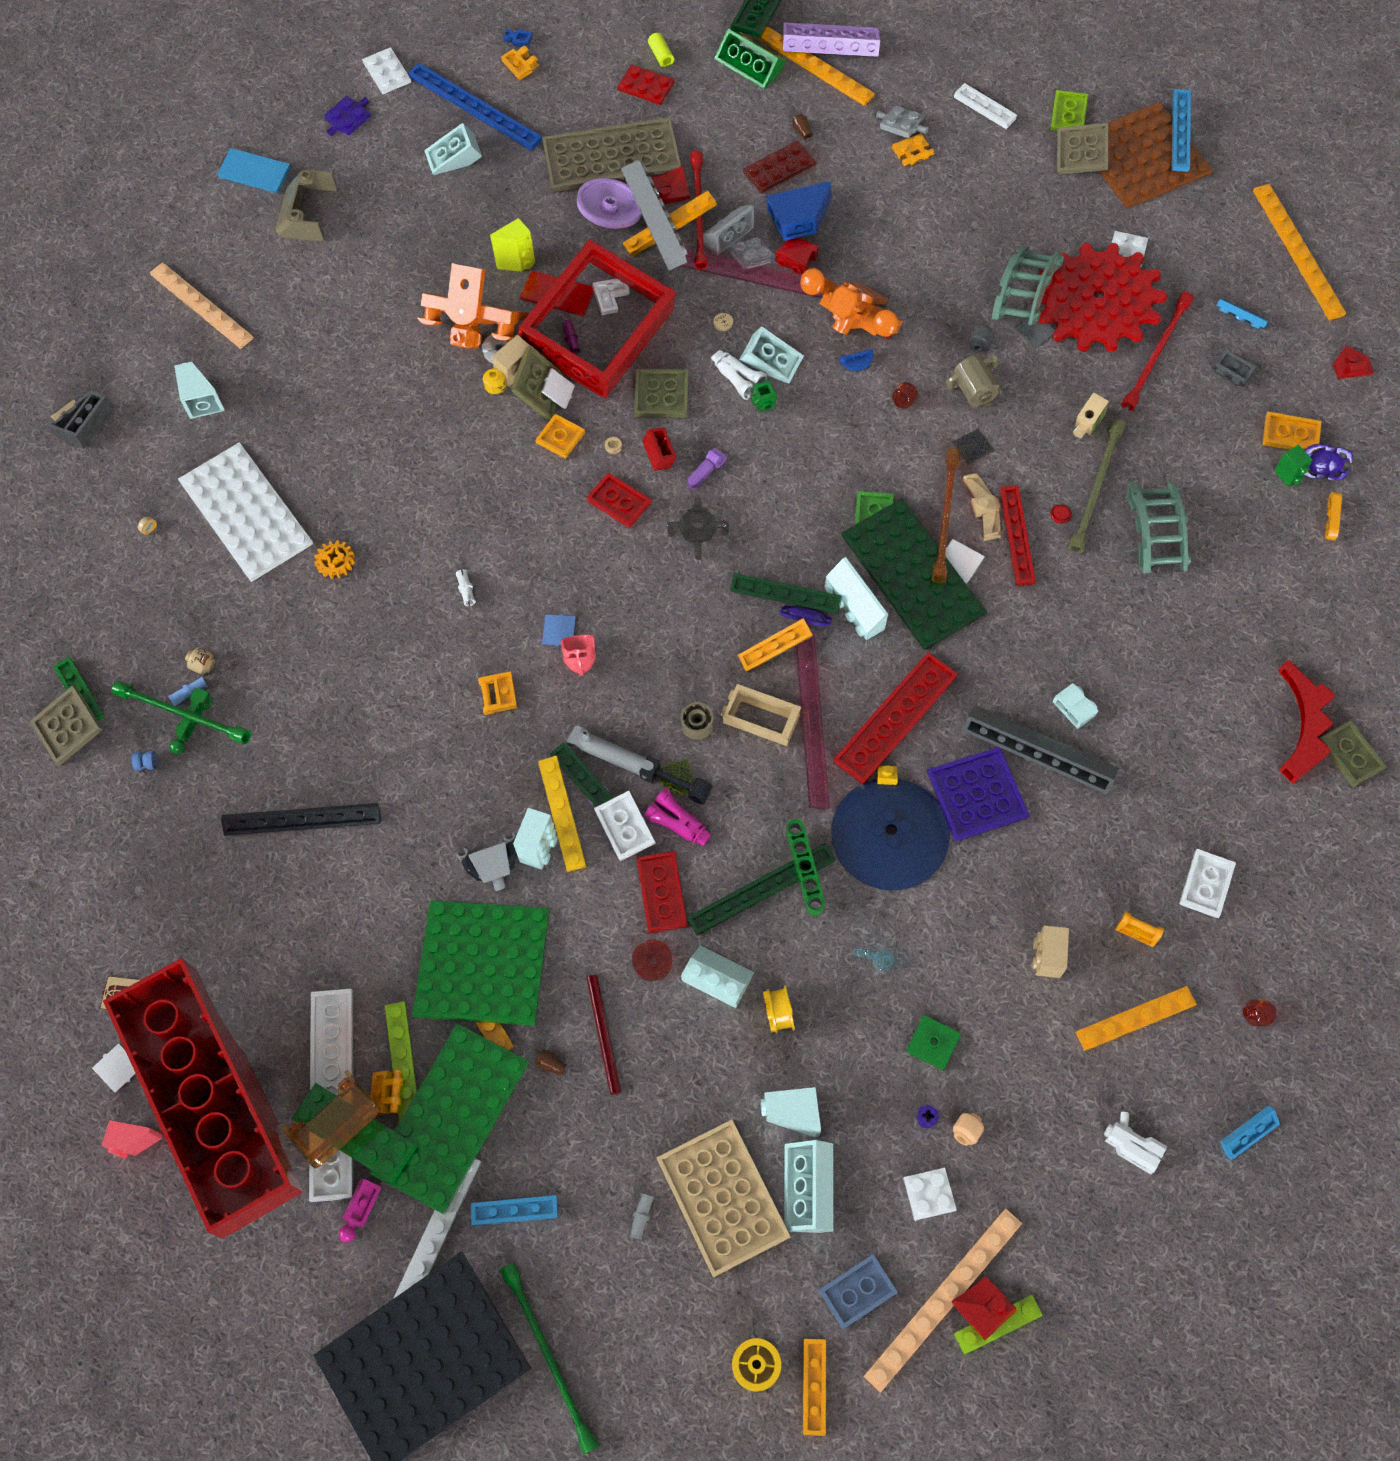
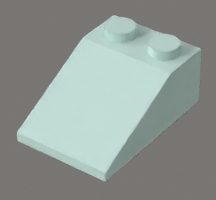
(453, 150)
(771, 356)

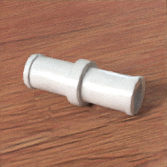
(465, 587)

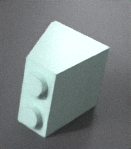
(196, 392)
(793, 1110)

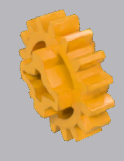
(337, 561)

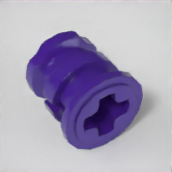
(932, 1112)

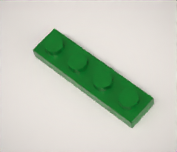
(71, 676)

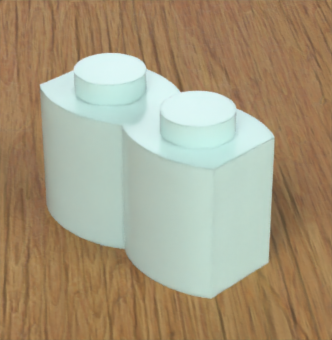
(1075, 705)

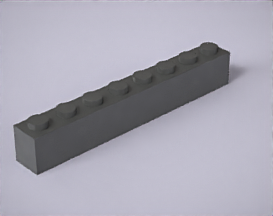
(1041, 749)

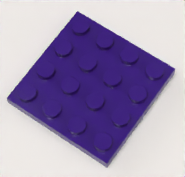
(977, 794)

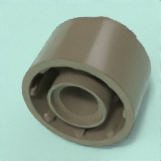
(697, 711)

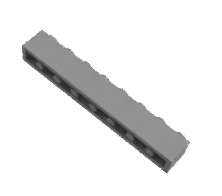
(654, 215)

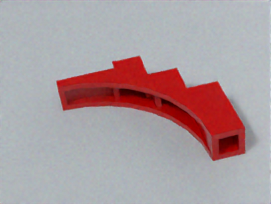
(1314, 723)

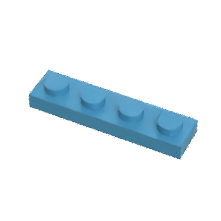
(514, 1210)

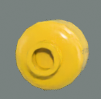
(494, 381)

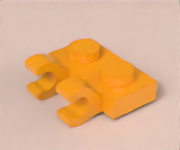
(516, 62)

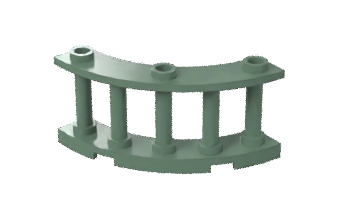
(1011, 273)
(1143, 521)

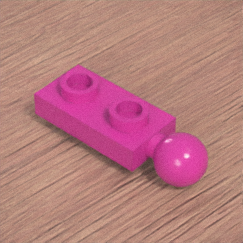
(358, 1209)

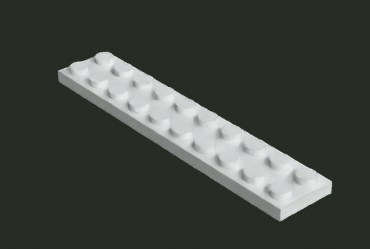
(329, 1058)

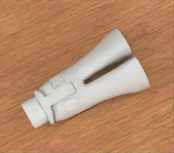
(739, 374)

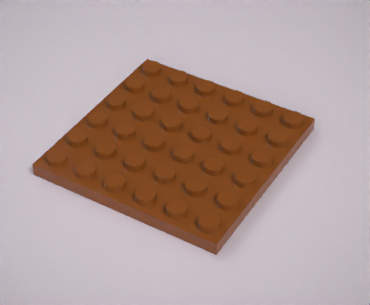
(1143, 156)

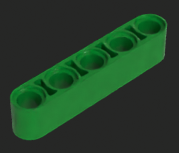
(801, 858)

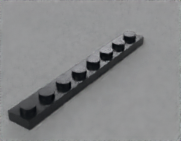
(300, 819)

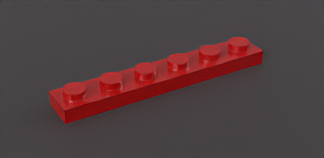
(1017, 535)

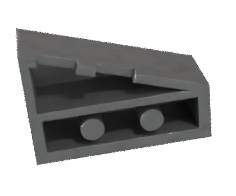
(82, 420)

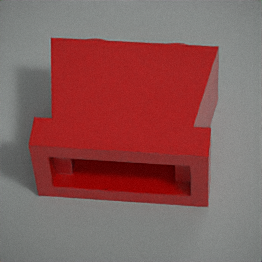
(797, 255)

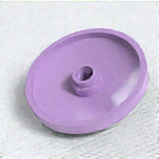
(608, 203)

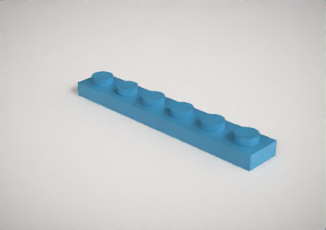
(1181, 130)

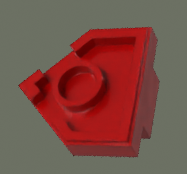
(1352, 364)

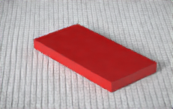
(573, 301)
(661, 892)

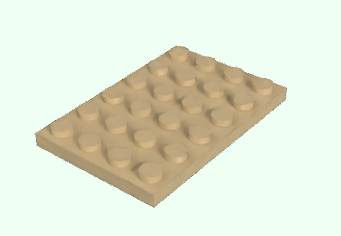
(723, 1198)

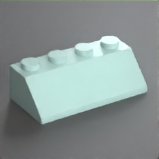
(857, 600)
(808, 1187)

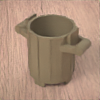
(976, 380)

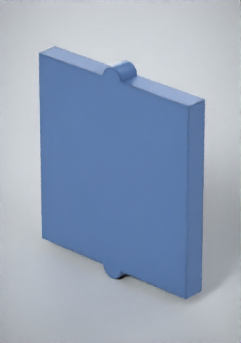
(556, 628)

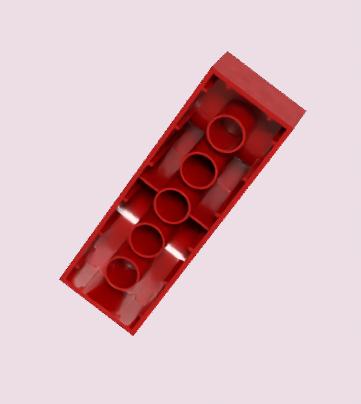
(204, 1098)

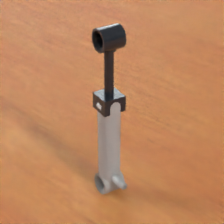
(646, 768)

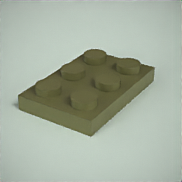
(1352, 754)

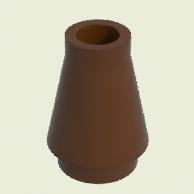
(801, 124)
(549, 1062)

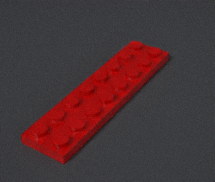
(895, 718)

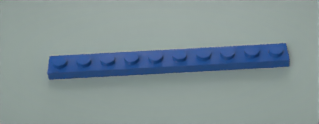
(475, 106)

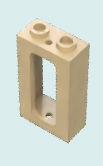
(764, 702)

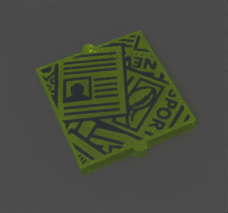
(678, 769)

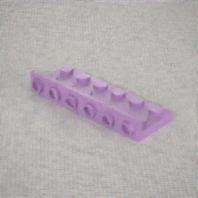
(831, 39)

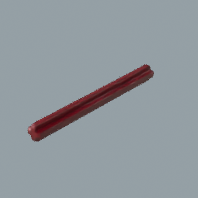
(603, 1034)

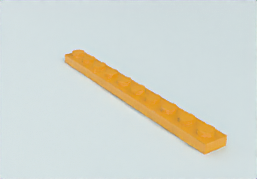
(819, 68)
(1299, 252)

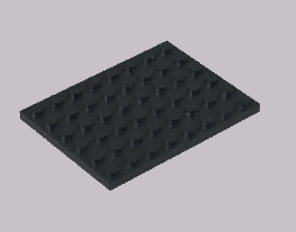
(422, 1361)

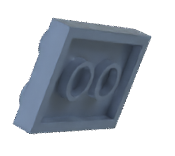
(857, 1291)

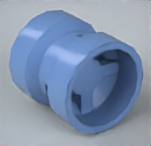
(144, 760)

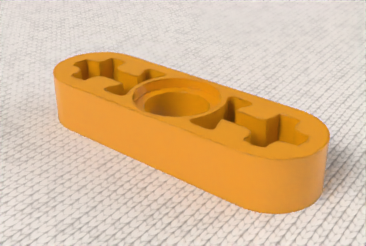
(1334, 514)

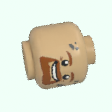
(200, 660)

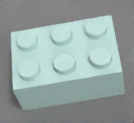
(535, 839)

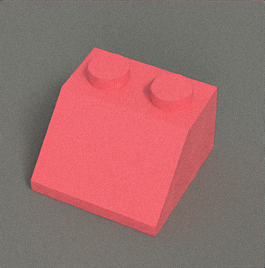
(128, 1139)

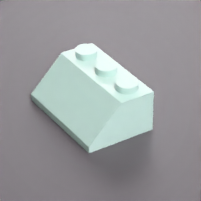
(717, 976)

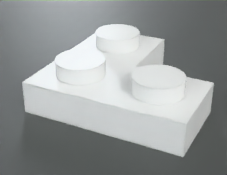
(606, 292)

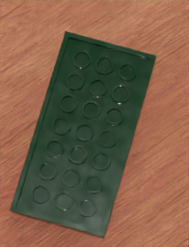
(901, 562)

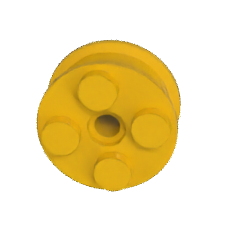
(779, 1009)
(752, 1378)

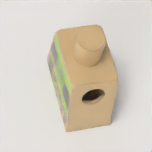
(1095, 406)

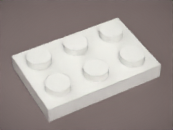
(386, 70)
(624, 825)
(1207, 883)

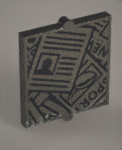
(973, 446)

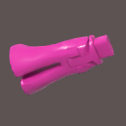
(685, 825)

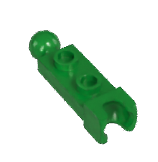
(200, 701)

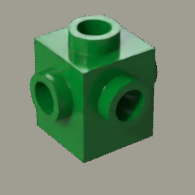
(763, 396)

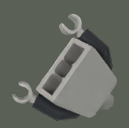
(491, 863)

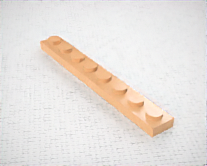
(201, 305)

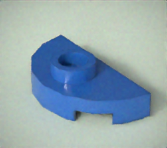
(857, 361)

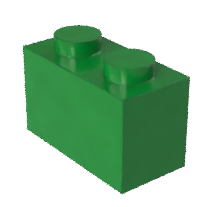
(1293, 466)

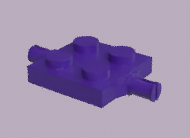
(347, 115)

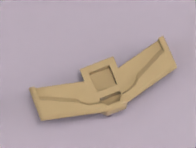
(984, 505)

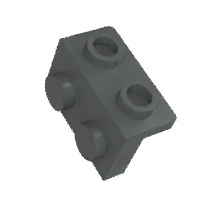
(1234, 367)

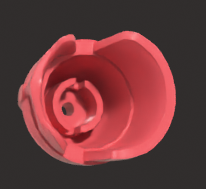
(579, 652)

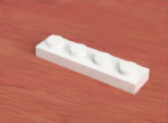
(985, 106)

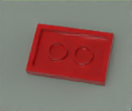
(645, 84)
(618, 500)

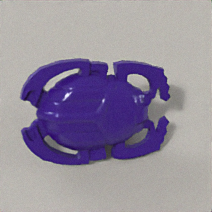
(1327, 461)
(810, 615)

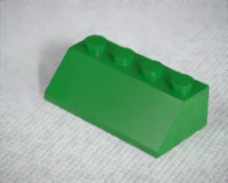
(749, 58)

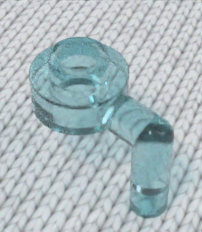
(877, 958)

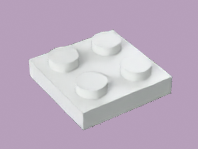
(929, 1194)

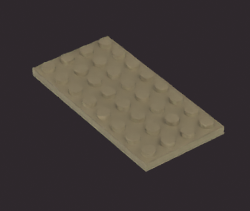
(603, 152)

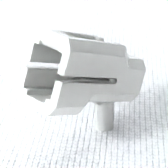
(1134, 1148)

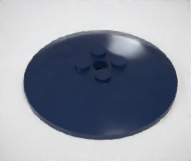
(883, 858)

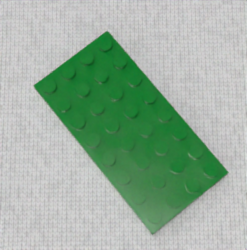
(454, 1115)

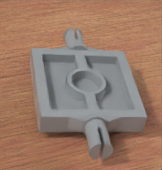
(902, 121)

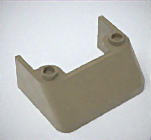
(291, 219)

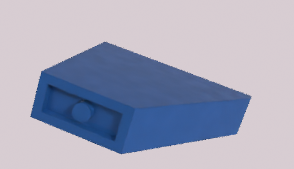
(799, 210)

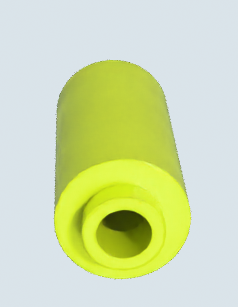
(660, 49)

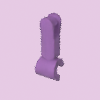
(713, 459)

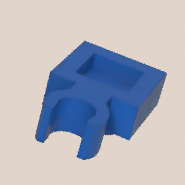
(519, 38)

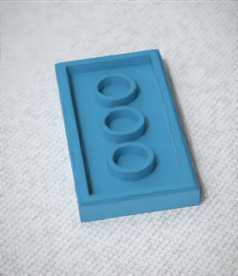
(254, 170)

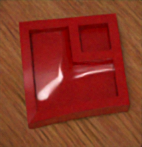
(672, 186)
(984, 1307)

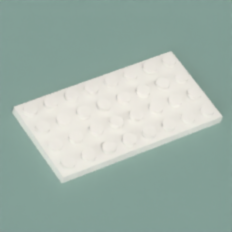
(245, 512)

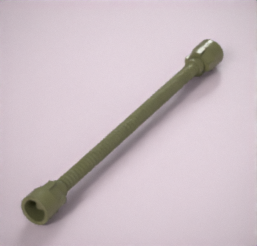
(1078, 539)

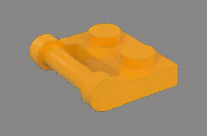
(504, 692)
(1139, 929)

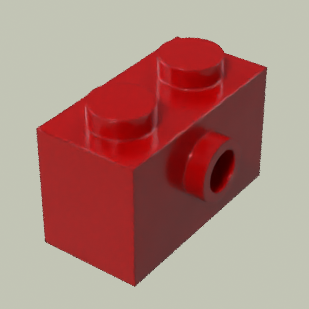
(659, 448)

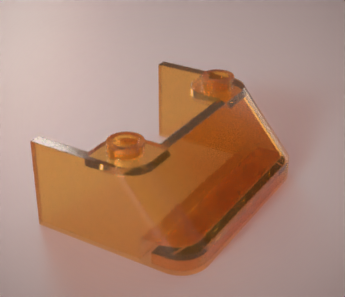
(334, 1123)

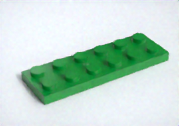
(372, 1146)

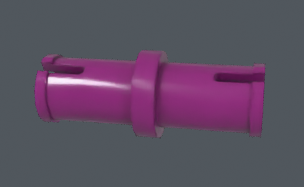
(570, 336)

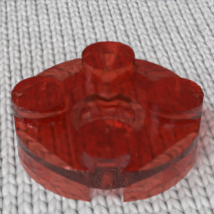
(647, 950)

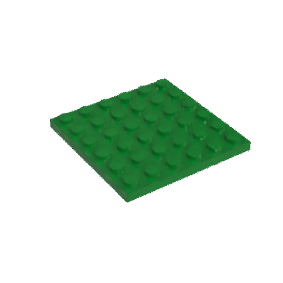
(481, 963)

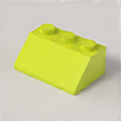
(513, 247)

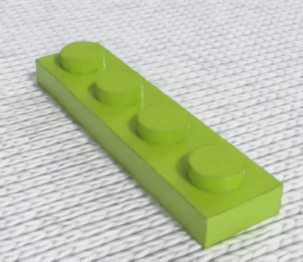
(1026, 1312)

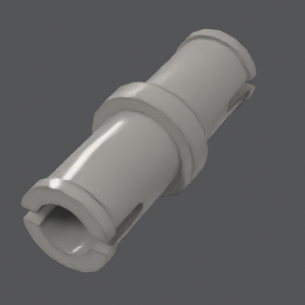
(641, 1216)

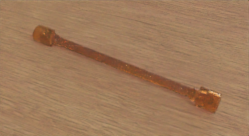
(939, 571)

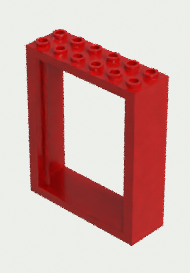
(572, 365)

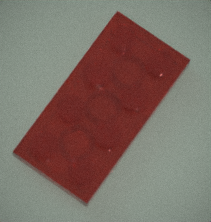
(779, 166)

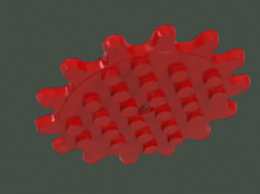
(1106, 319)

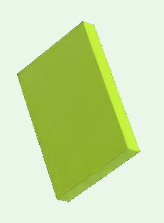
(1068, 109)

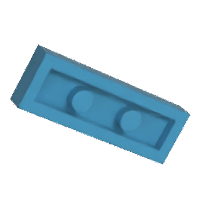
(1242, 314)
(1250, 1132)

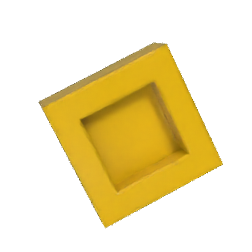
(887, 775)

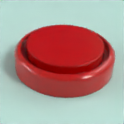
(1060, 514)

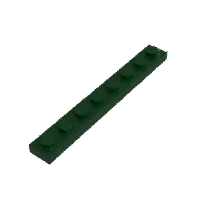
(755, 892)

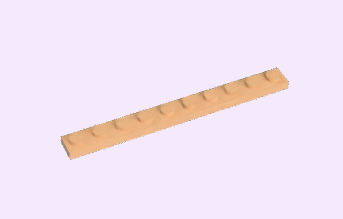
(941, 1301)

